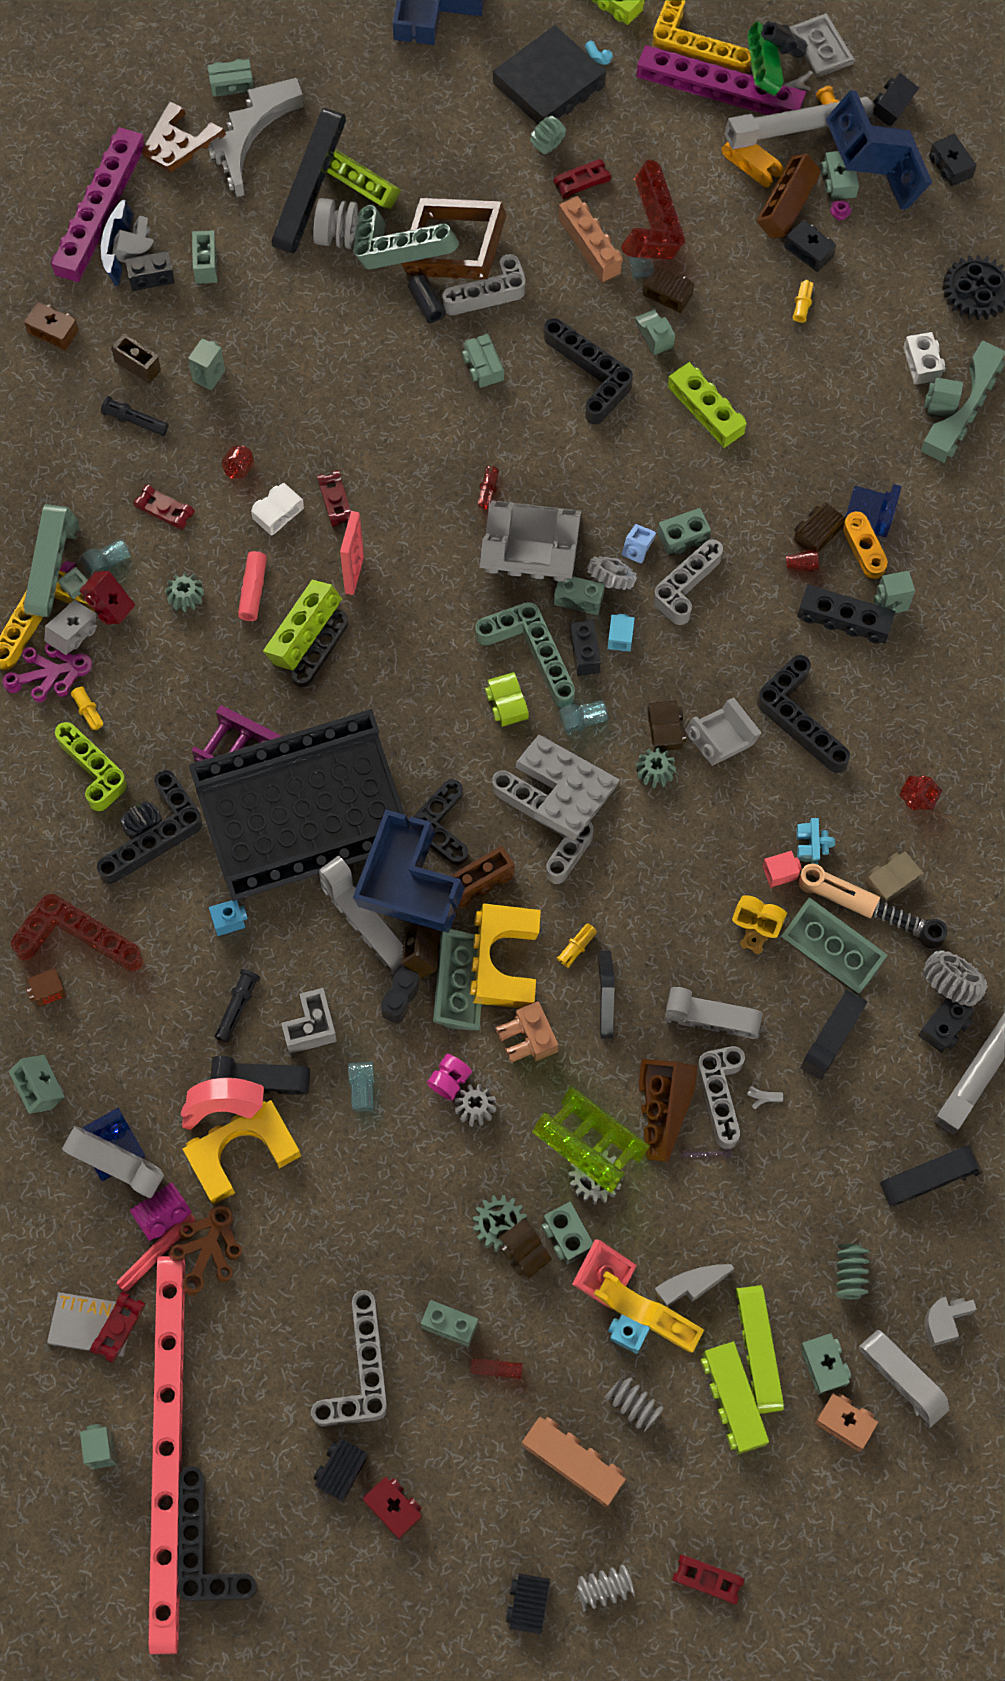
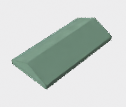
(834, 945)
(453, 1001)

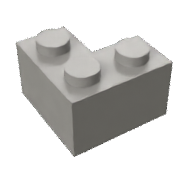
(314, 1028)

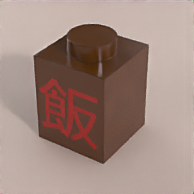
(45, 988)

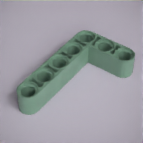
(377, 250)
(55, 526)
(537, 645)

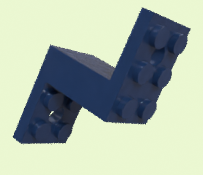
(878, 150)

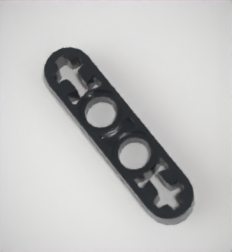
(322, 649)

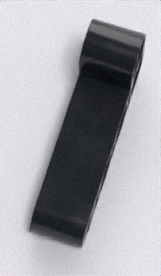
(833, 1034)
(274, 1078)
(931, 1175)

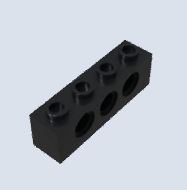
(856, 609)

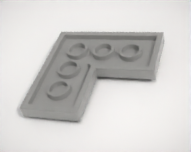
(576, 785)

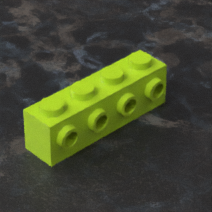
(735, 1398)

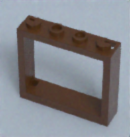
(459, 210)

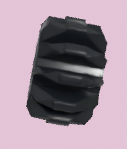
(140, 819)

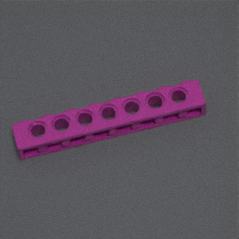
(715, 82)
(98, 204)

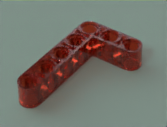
(666, 234)
(78, 929)

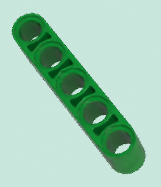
(764, 61)

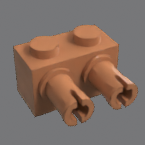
(536, 1030)

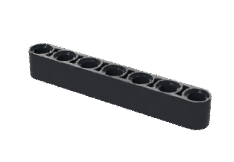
(308, 180)

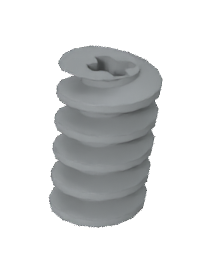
(634, 1403)
(604, 1587)

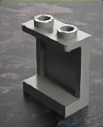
(723, 732)

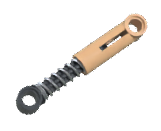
(869, 904)

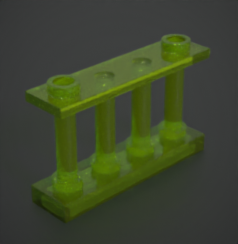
(581, 1154)

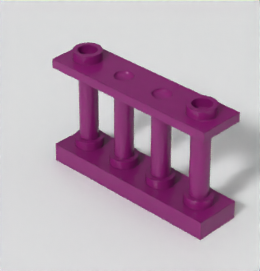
(247, 729)

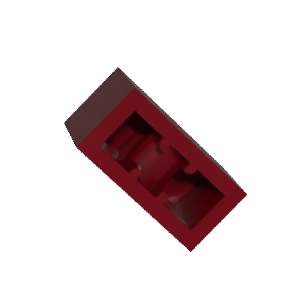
(107, 597)
(378, 1502)

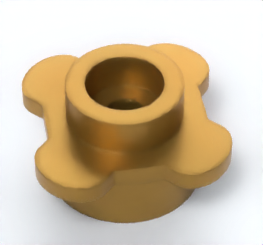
(747, 941)

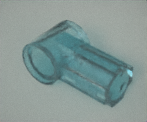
(105, 558)
(578, 718)
(361, 1082)

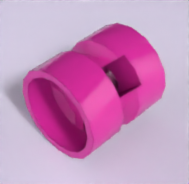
(443, 1083)

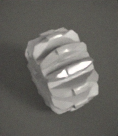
(476, 1113)

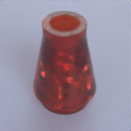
(803, 561)

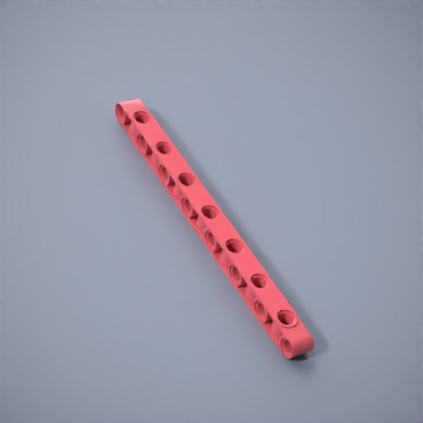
(166, 1469)

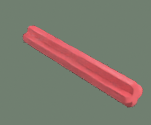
(157, 1250)

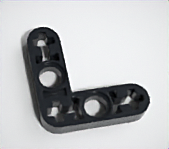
(426, 814)
(606, 978)

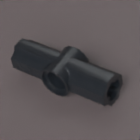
(784, 39)

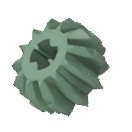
(548, 134)
(188, 584)
(660, 775)

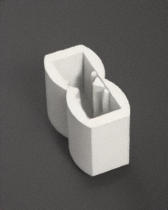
(277, 508)

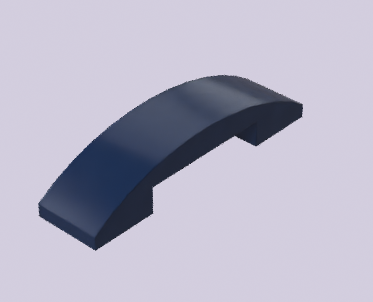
(119, 220)

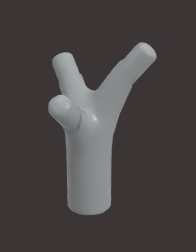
(799, 83)
(763, 1096)

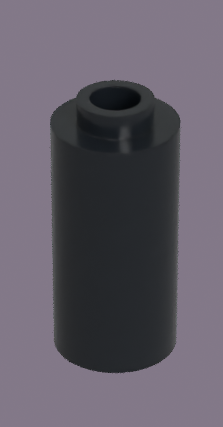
(426, 298)

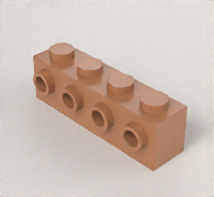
(590, 238)
(573, 1461)

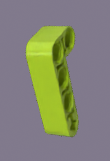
(88, 761)

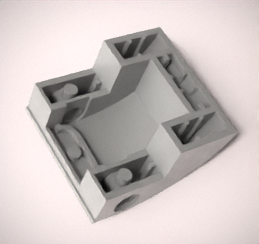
(530, 540)

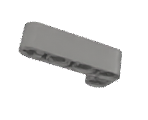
(483, 289)
(691, 577)
(711, 1014)
(721, 1099)
(136, 1171)
(906, 1377)

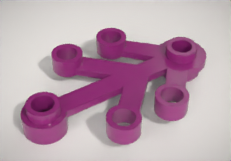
(49, 673)

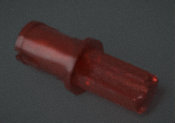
(487, 487)
(496, 1368)

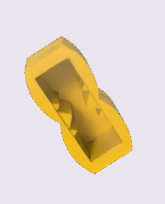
(762, 917)

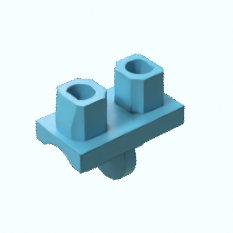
(811, 852)

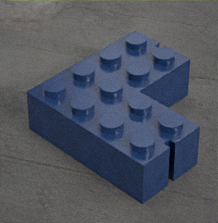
(421, 17)
(395, 878)

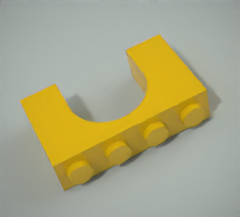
(491, 985)
(206, 1152)

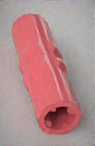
(252, 586)

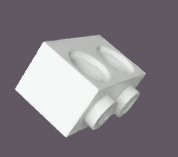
(920, 359)

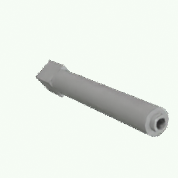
(746, 129)
(974, 1080)

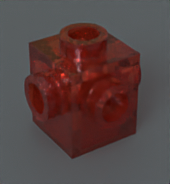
(920, 792)

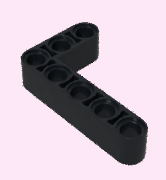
(593, 365)
(798, 717)
(156, 833)
(197, 1547)

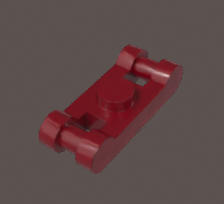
(582, 178)
(334, 498)
(164, 507)
(117, 1327)
(708, 1579)

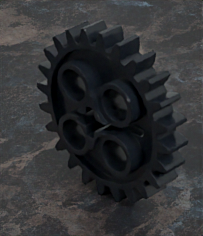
(976, 287)

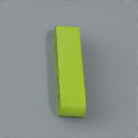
(760, 1348)

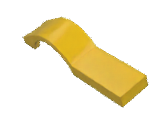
(649, 1313)

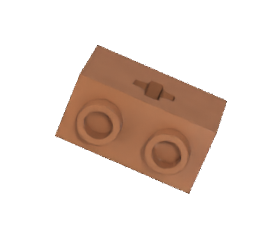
(832, 1422)

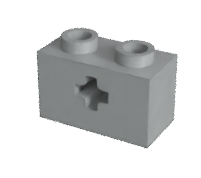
(70, 627)

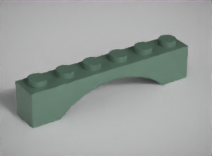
(944, 434)

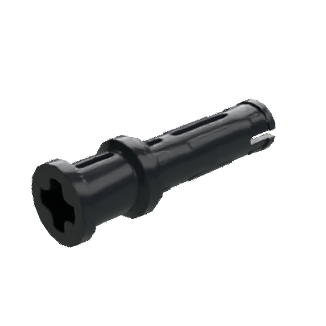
(125, 413)
(240, 995)

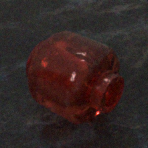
(237, 462)

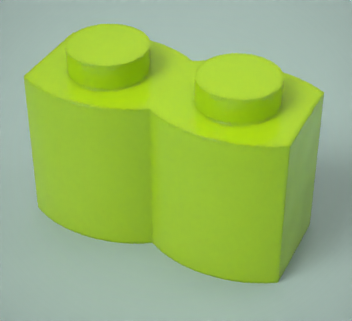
(507, 699)

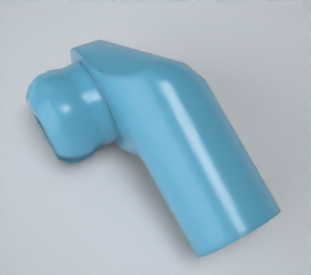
(600, 57)

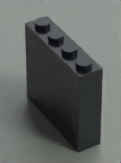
(549, 76)

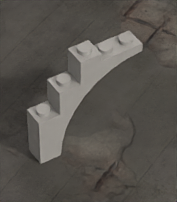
(262, 108)

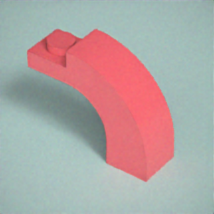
(221, 1096)

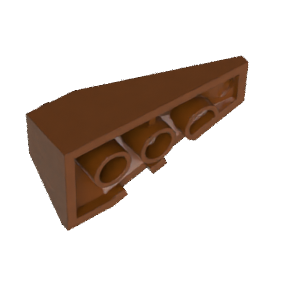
(667, 1096)

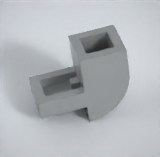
(133, 244)
(940, 1319)

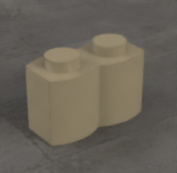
(894, 877)

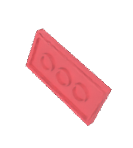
(352, 553)

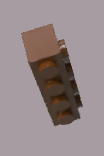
(789, 196)
(484, 874)

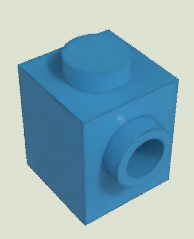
(228, 917)

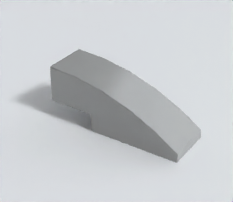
(692, 1283)

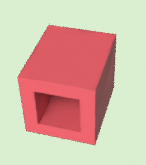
(781, 869)

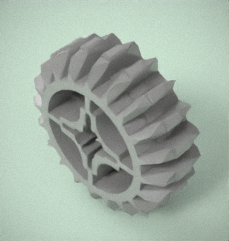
(955, 978)

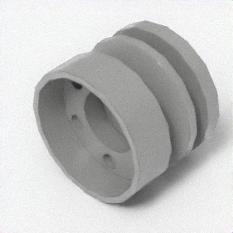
(335, 223)

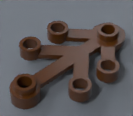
(207, 1245)

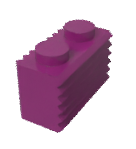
(160, 1212)

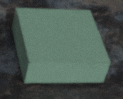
(72, 582)

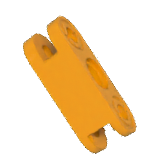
(754, 162)
(860, 534)

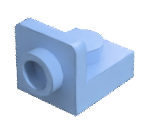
(638, 543)

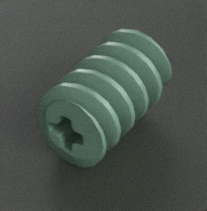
(851, 1271)

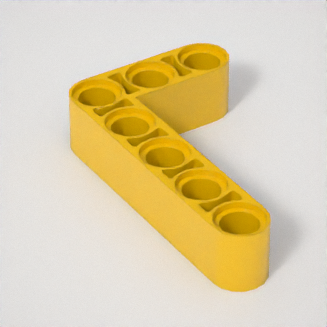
(694, 46)
(26, 628)

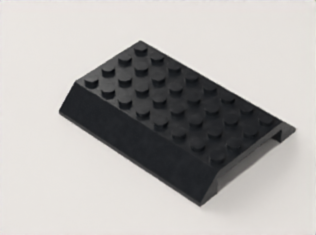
(296, 803)

